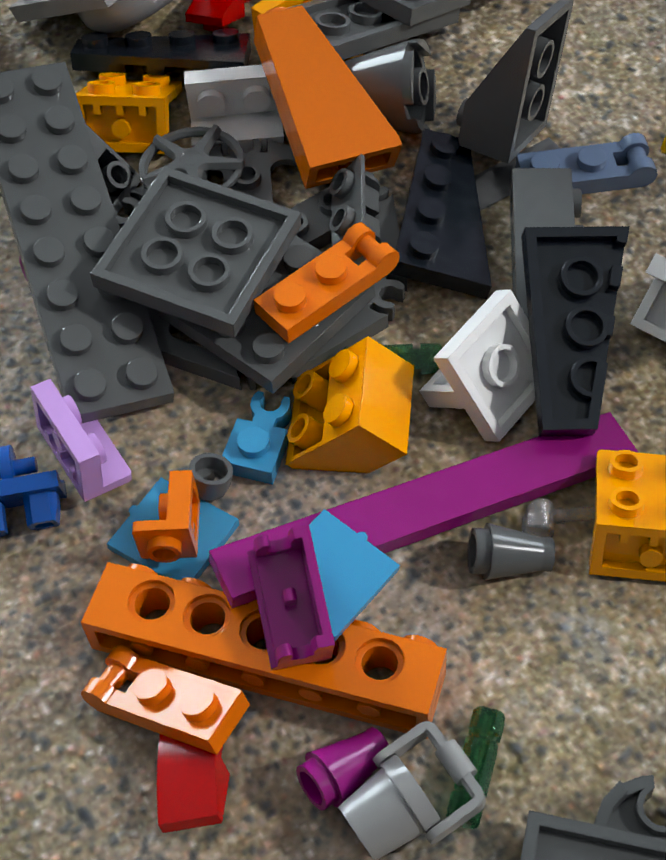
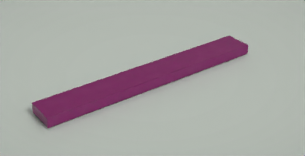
(443, 498)

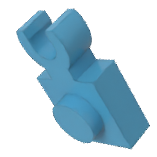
(259, 444)

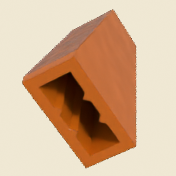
(320, 99)

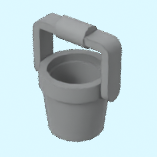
(393, 807)

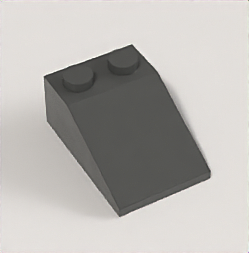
(518, 92)

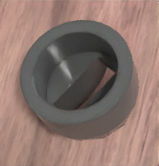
(205, 469)

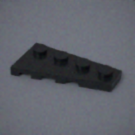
(442, 220)
(571, 318)

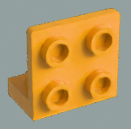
(128, 111)
(629, 516)

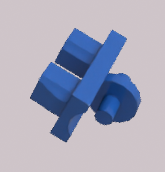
(36, 492)

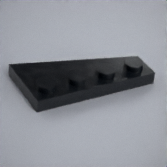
(161, 53)

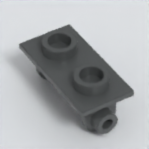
(354, 200)

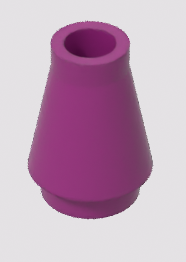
(339, 768)

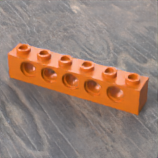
(228, 655)

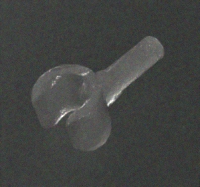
(542, 517)

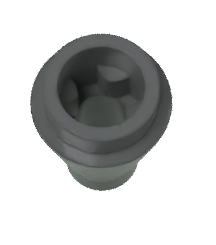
(508, 552)

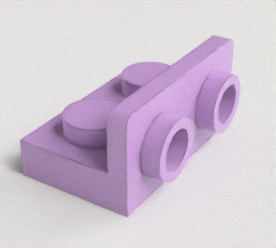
(80, 447)

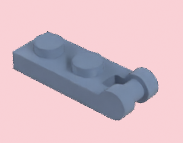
(596, 166)

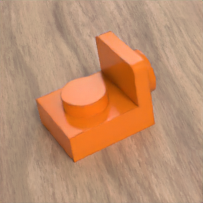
(178, 524)

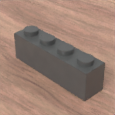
(539, 200)

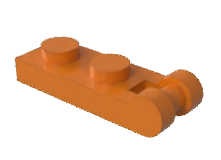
(326, 283)
(166, 700)

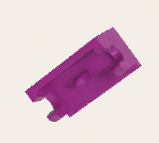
(291, 599)

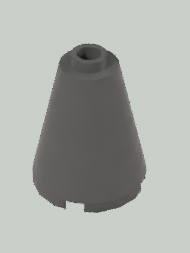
(399, 84)

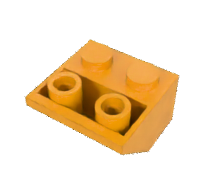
(351, 411)

